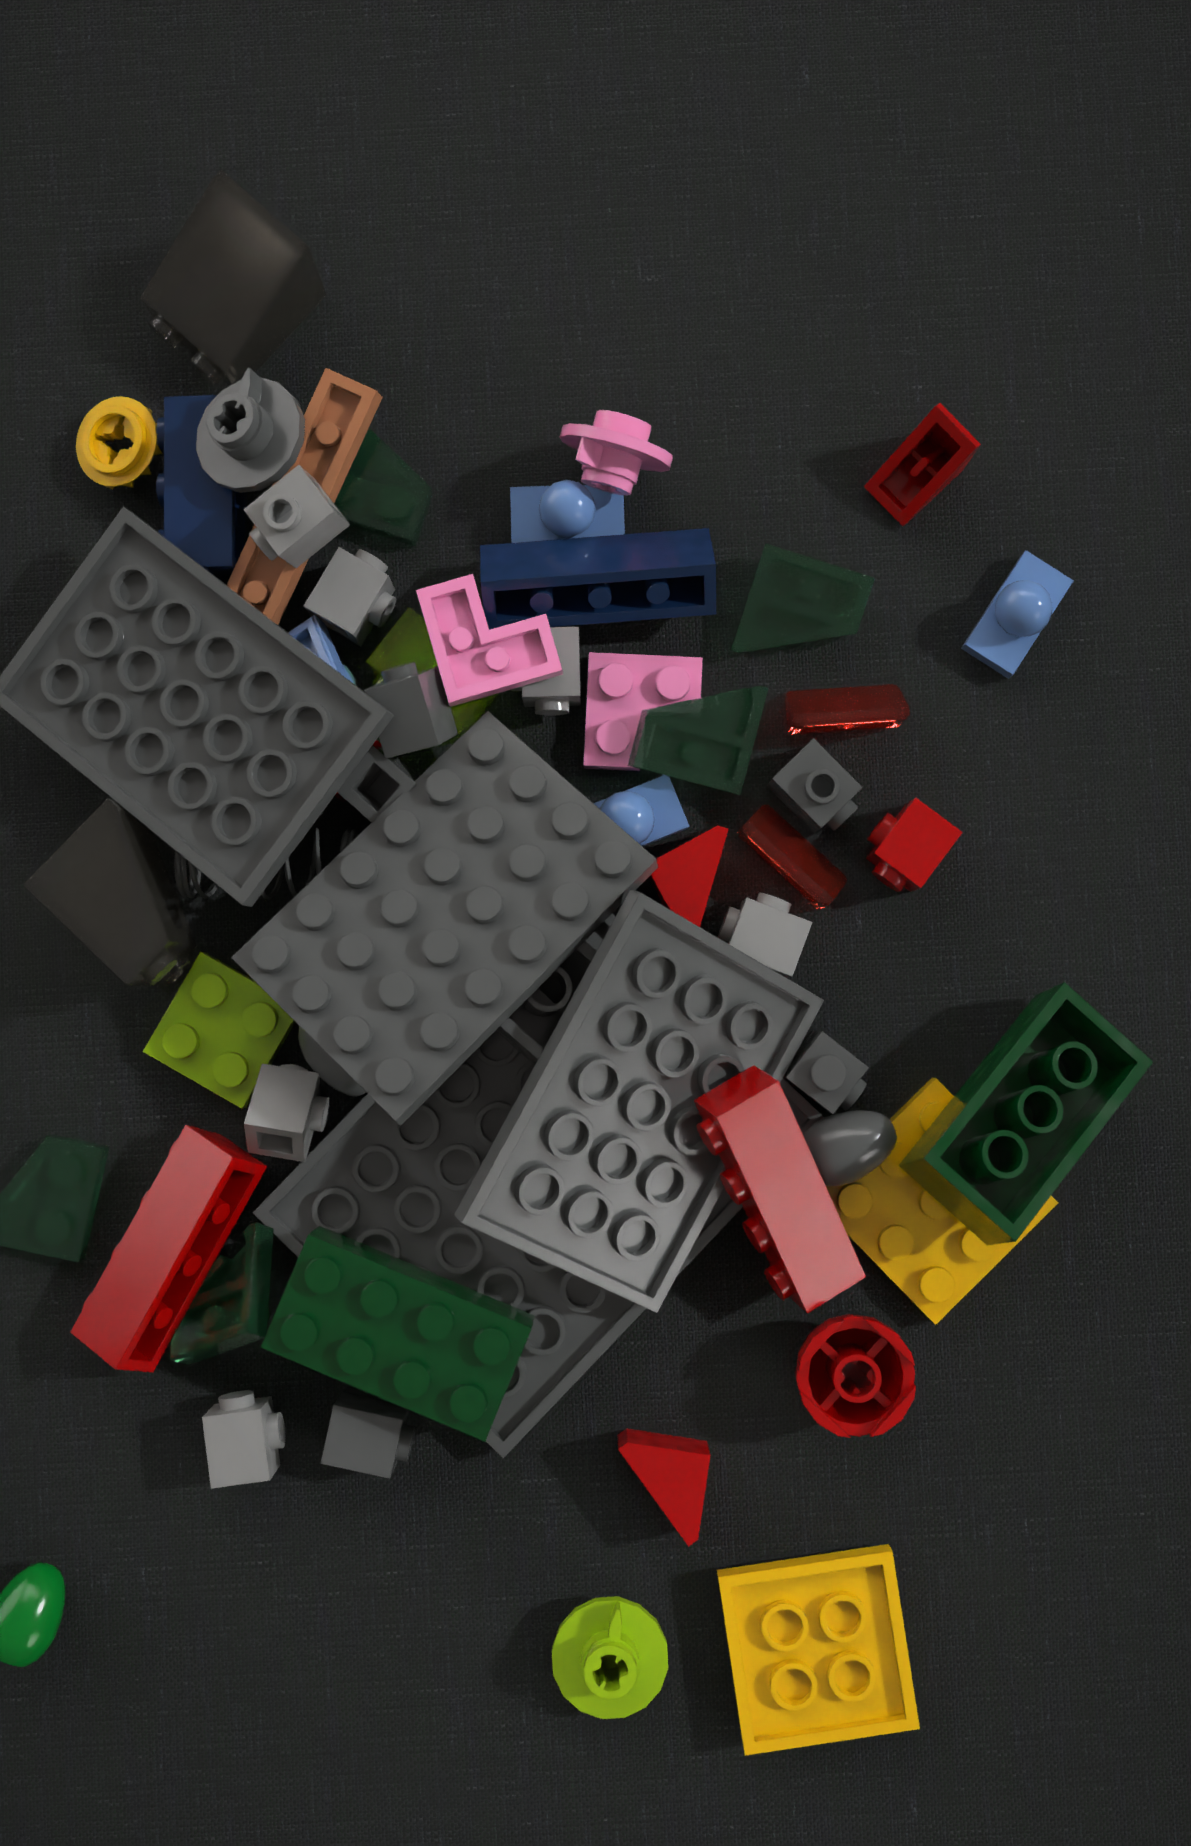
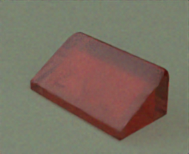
(845, 709)
(793, 857)

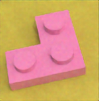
(482, 660)
(619, 691)

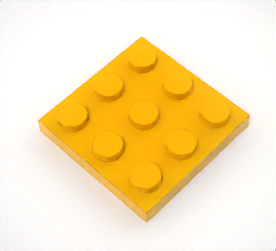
(908, 1230)
(818, 1649)

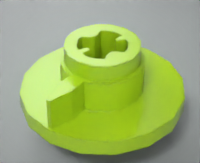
(610, 1657)

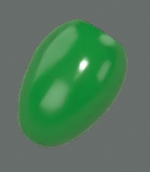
(30, 1613)

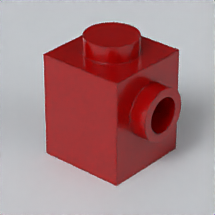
(910, 846)

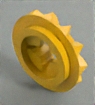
(111, 421)

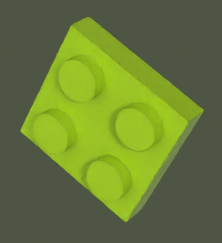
(220, 1030)

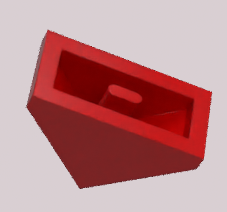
(923, 465)
(688, 873)
(673, 1473)

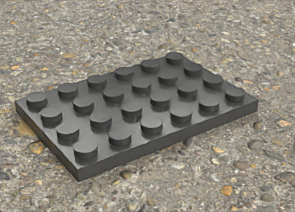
(189, 707)
(445, 916)
(604, 1138)

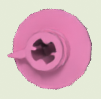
(614, 451)

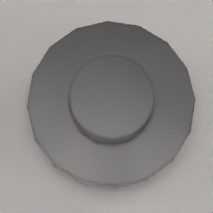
(250, 434)

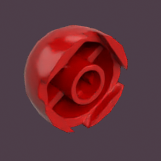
(855, 1376)

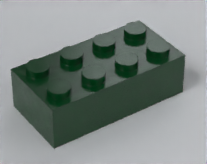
(1026, 1115)
(399, 1332)

